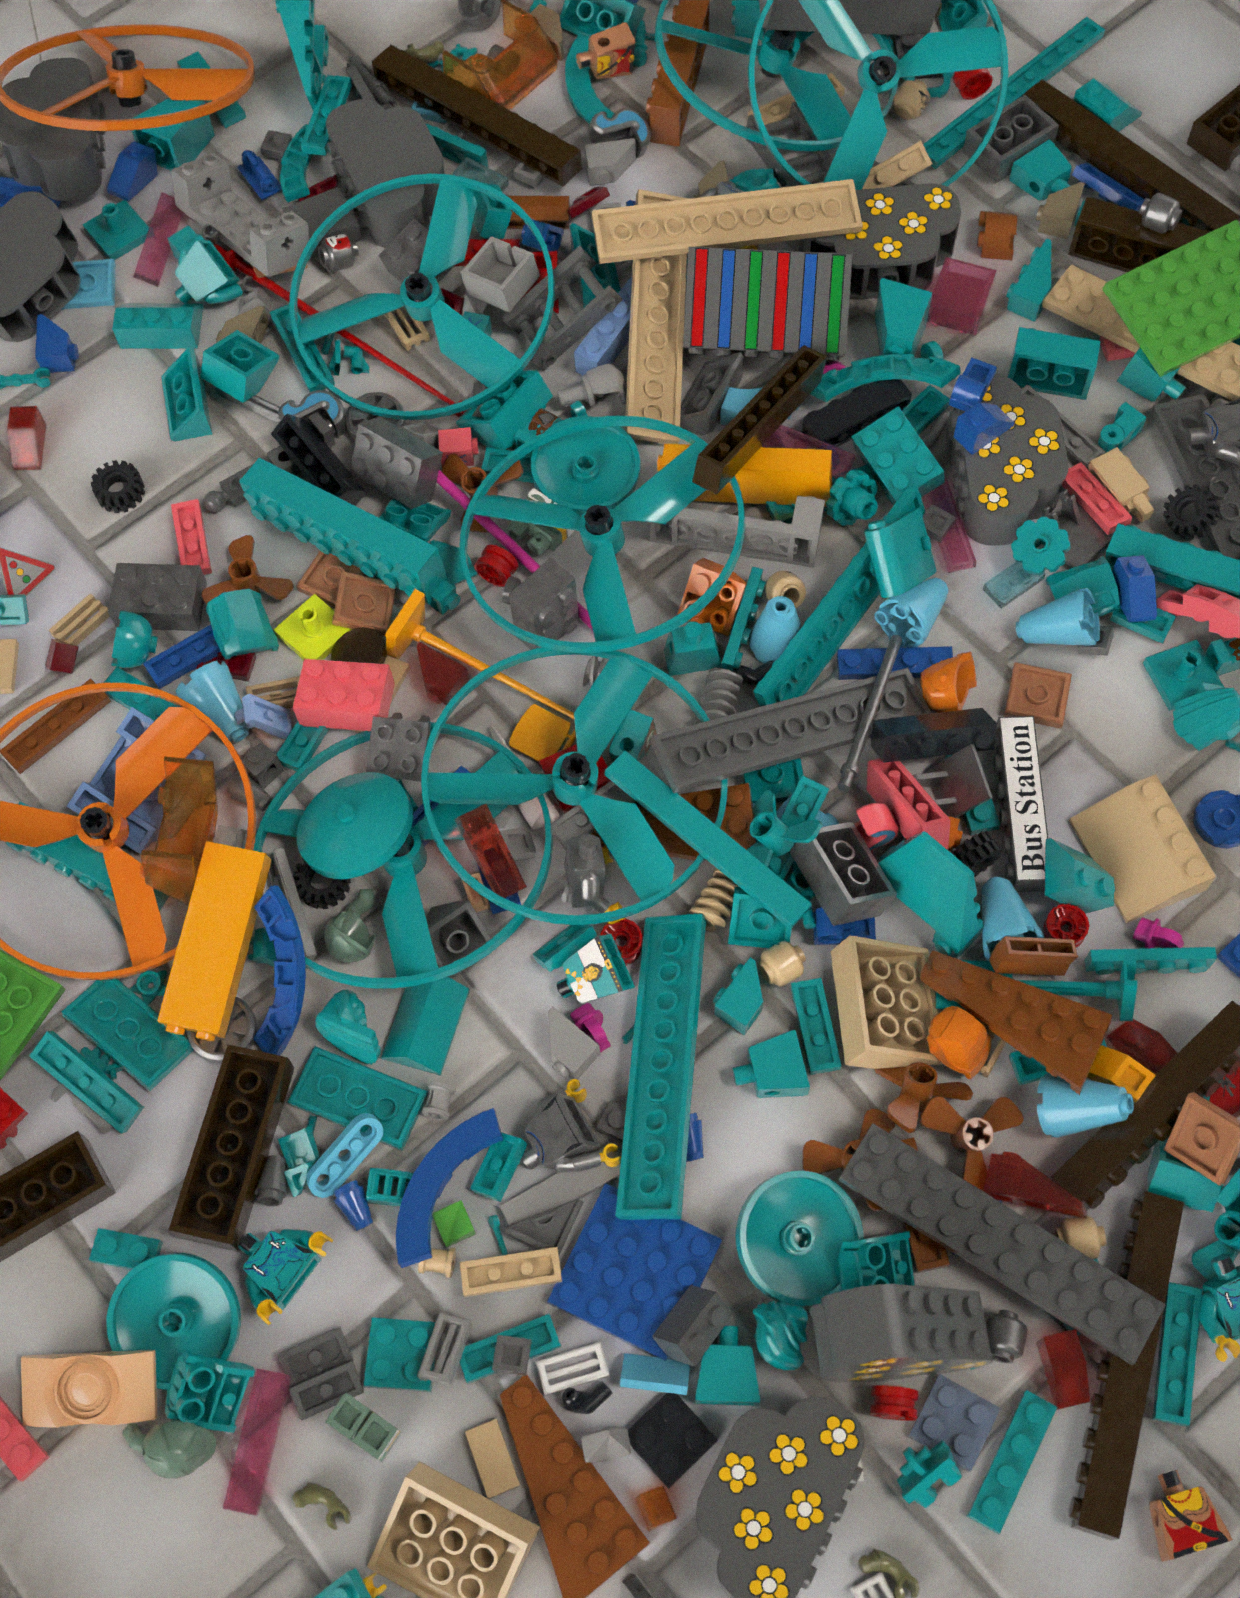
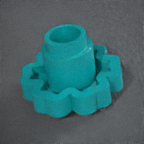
(852, 498)
(1033, 535)

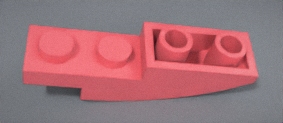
(1205, 605)

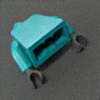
(206, 273)

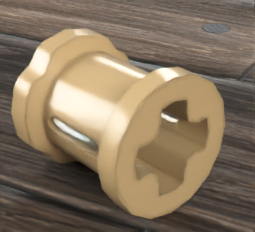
(442, 1262)

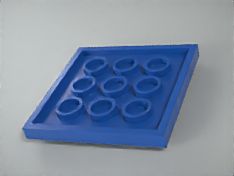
(631, 1272)

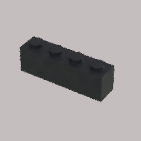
(855, 411)
(316, 459)
(932, 734)

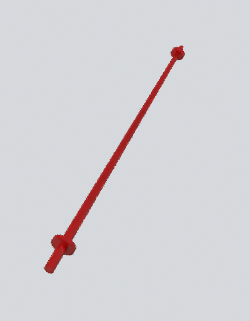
(236, 263)

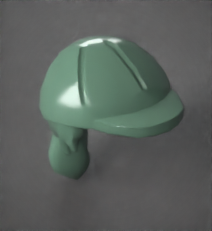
(347, 934)
(172, 1447)

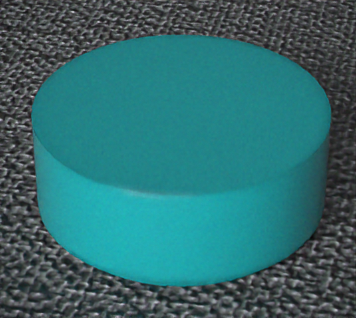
(931, 349)

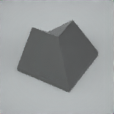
(455, 932)

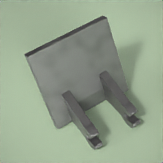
(1084, 533)
(398, 746)
(957, 782)

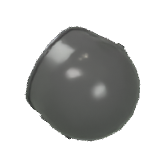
(479, 12)

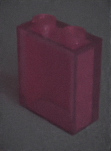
(961, 296)

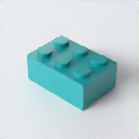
(1054, 362)
(897, 456)

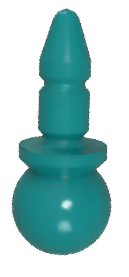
(640, 54)

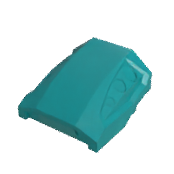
(419, 521)
(1093, 575)
(240, 623)
(876, 1261)
(207, 1391)

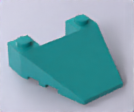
(307, 42)
(936, 890)

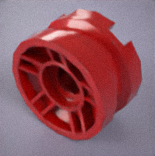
(972, 82)
(496, 565)
(1068, 915)
(626, 931)
(894, 1403)

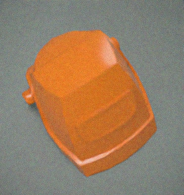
(948, 682)
(959, 1041)

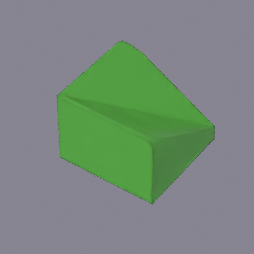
(453, 1223)

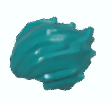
(780, 1334)

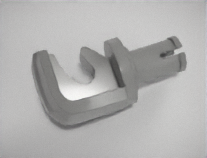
(595, 382)

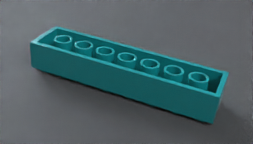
(343, 530)

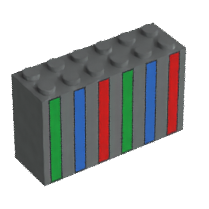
(766, 302)

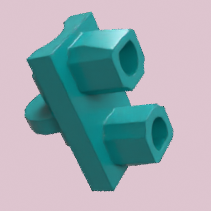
(924, 1470)

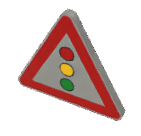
(21, 572)

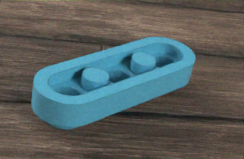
(340, 1168)

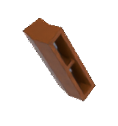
(545, 209)
(1033, 956)

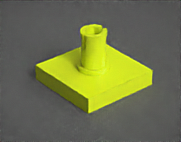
(310, 630)

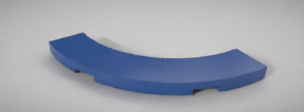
(288, 972)
(430, 1179)

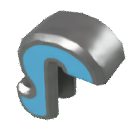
(622, 124)
(318, 401)

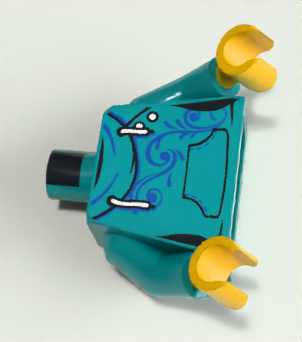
(279, 1266)
(1221, 1306)

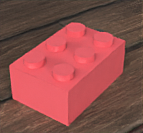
(343, 694)

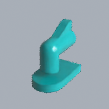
(358, 363)

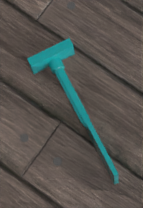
(1123, 990)

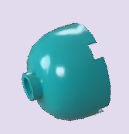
(132, 641)

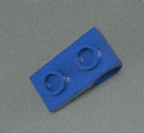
(972, 385)
(826, 934)

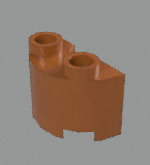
(997, 234)

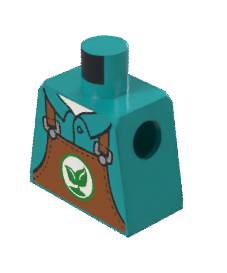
(633, 736)

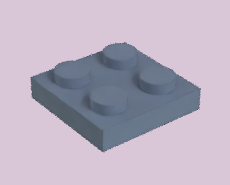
(957, 1419)

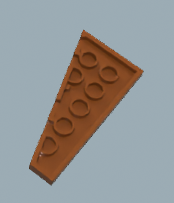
(735, 822)
(1031, 1020)
(578, 1512)

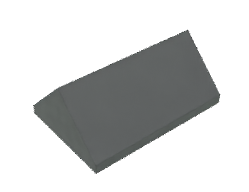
(705, 398)

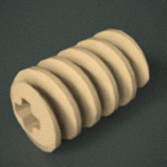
(715, 900)

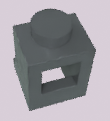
(258, 760)

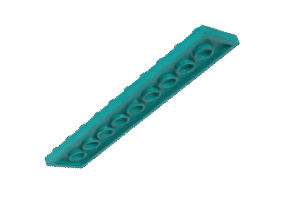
(830, 622)
(662, 1069)

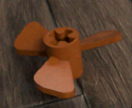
(471, 479)
(246, 575)
(918, 1087)
(942, 1117)
(825, 1158)

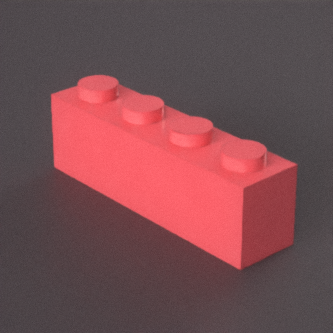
(909, 802)

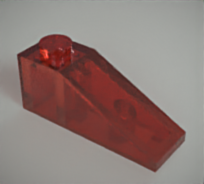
(490, 851)
(1023, 1185)

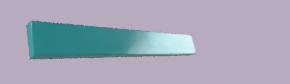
(708, 840)

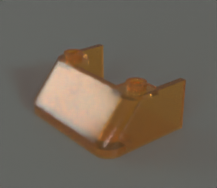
(514, 70)
(186, 825)

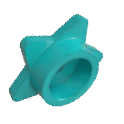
(143, 982)

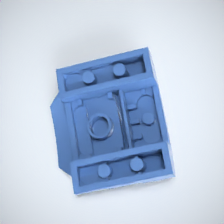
(147, 817)

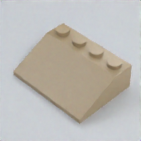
(1144, 848)
(883, 1003)
(450, 1540)

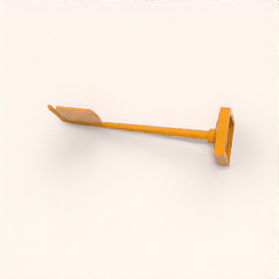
(538, 730)

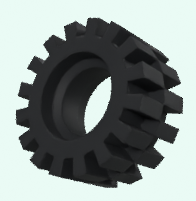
(111, 475)
(1199, 524)
(978, 852)
(318, 896)

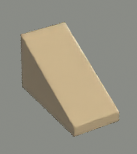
(477, 901)

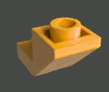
(1120, 1070)

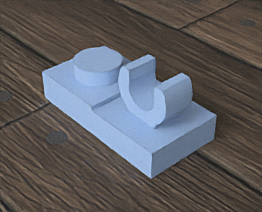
(265, 716)

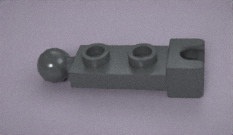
(232, 490)

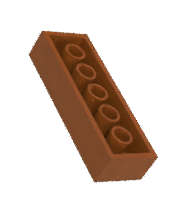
(667, 106)

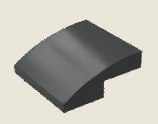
(321, 1372)

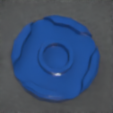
(1219, 819)

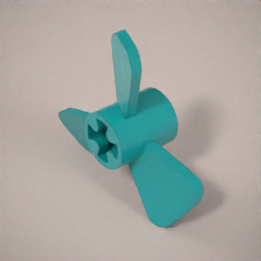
(772, 834)
(1228, 1232)

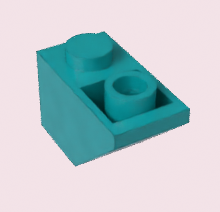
(742, 1000)

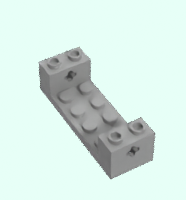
(206, 196)
(763, 539)

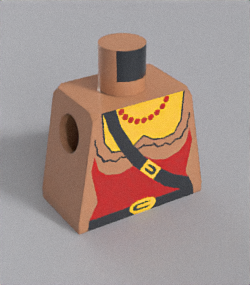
(609, 52)
(1185, 1519)

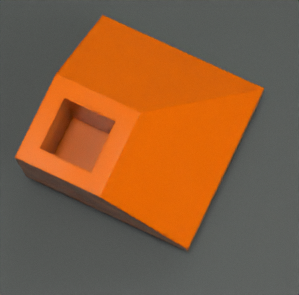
(725, 605)

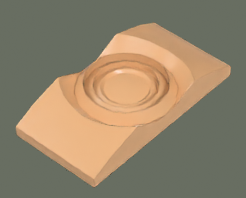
(89, 1388)

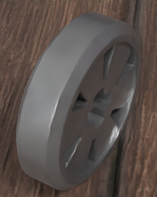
(383, 400)
(240, 1033)

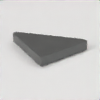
(548, 1228)

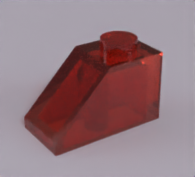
(26, 437)
(440, 674)
(1143, 1045)
(1065, 1368)

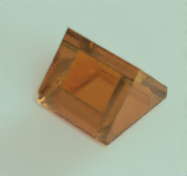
(655, 1508)

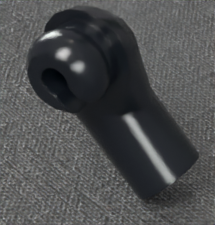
(754, 676)
(585, 1402)

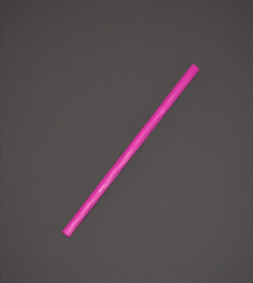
(500, 535)

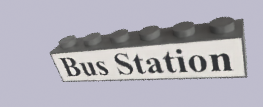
(1022, 802)

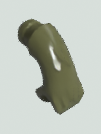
(428, 54)
(316, 1494)
(883, 1562)

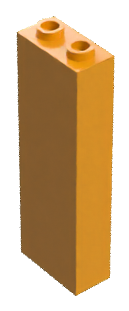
(771, 475)
(214, 941)

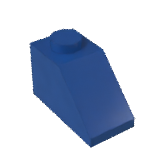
(132, 171)
(551, 235)
(54, 347)
(981, 426)
(1136, 588)

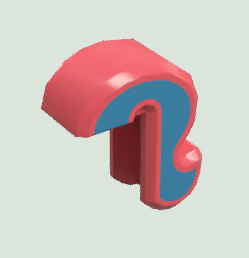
(876, 825)

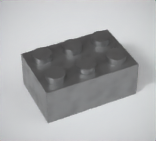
(1018, 131)
(395, 462)
(160, 593)
(546, 603)
(844, 874)

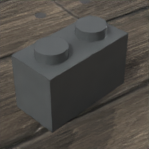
(692, 1325)

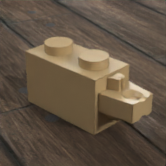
(1123, 482)

